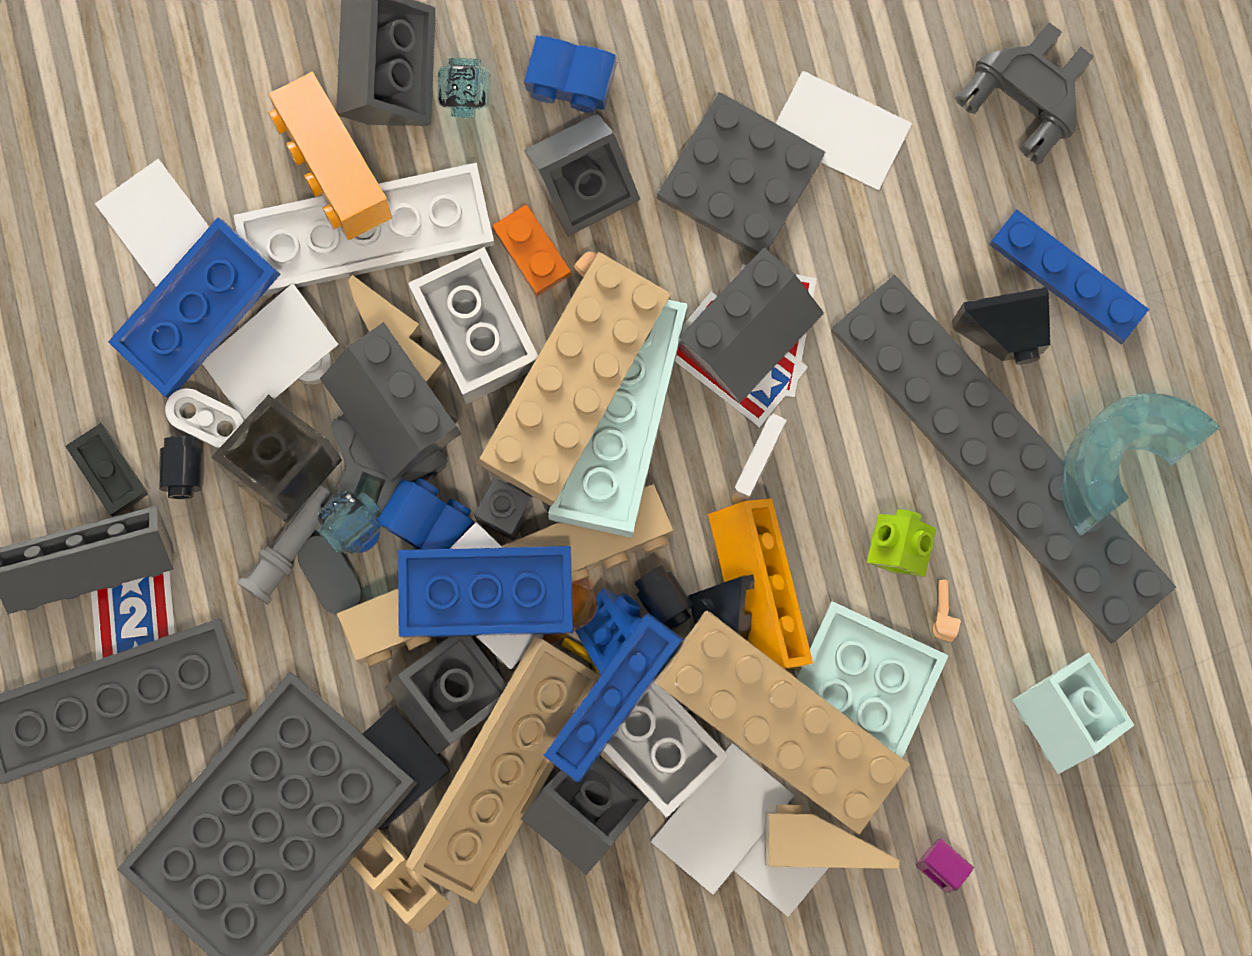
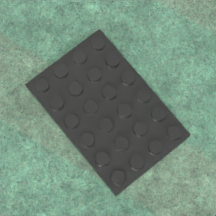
(267, 825)

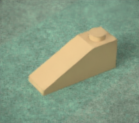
(809, 841)

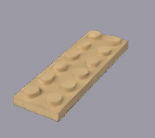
(574, 379)
(781, 722)
(501, 772)

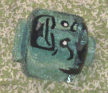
(463, 87)
(349, 522)

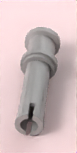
(277, 560)

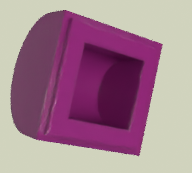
(944, 866)

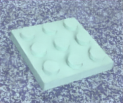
(872, 675)

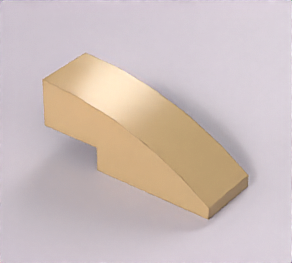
(406, 331)
(407, 892)

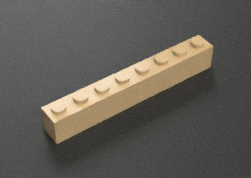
(374, 625)

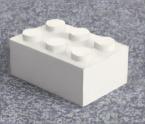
(474, 325)
(664, 750)

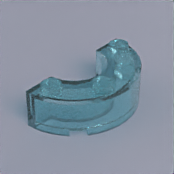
(1133, 423)

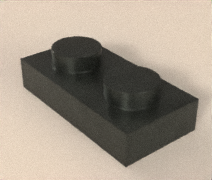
(106, 470)

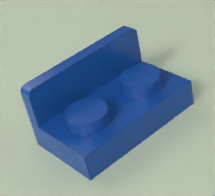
(610, 627)

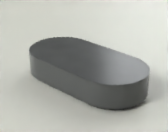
(329, 575)

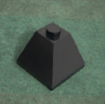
(1008, 324)

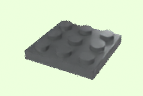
(741, 174)

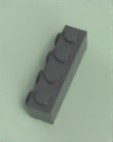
(84, 560)

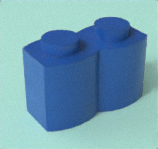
(570, 74)
(423, 518)

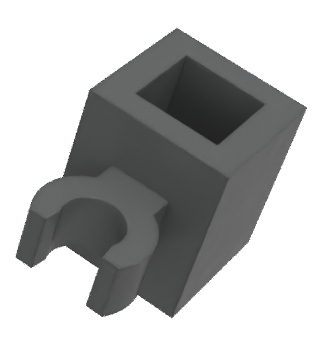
(504, 508)

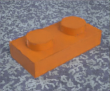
(531, 250)

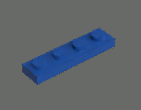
(1069, 276)
(613, 697)

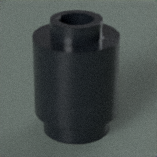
(180, 467)
(664, 597)

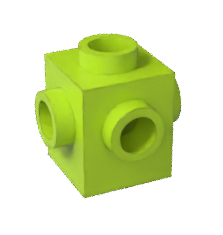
(902, 543)

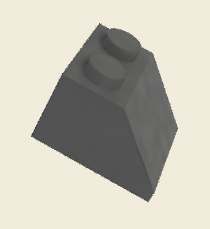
(583, 174)
(448, 691)
(585, 815)

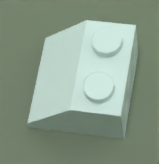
(1073, 713)

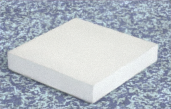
(758, 459)

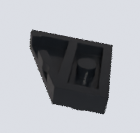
(726, 603)

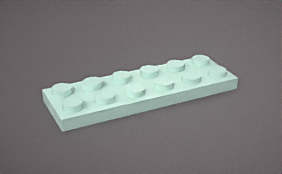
(614, 467)

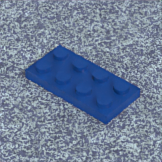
(194, 308)
(485, 591)

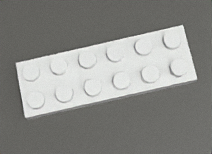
(430, 219)

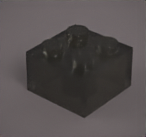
(277, 458)

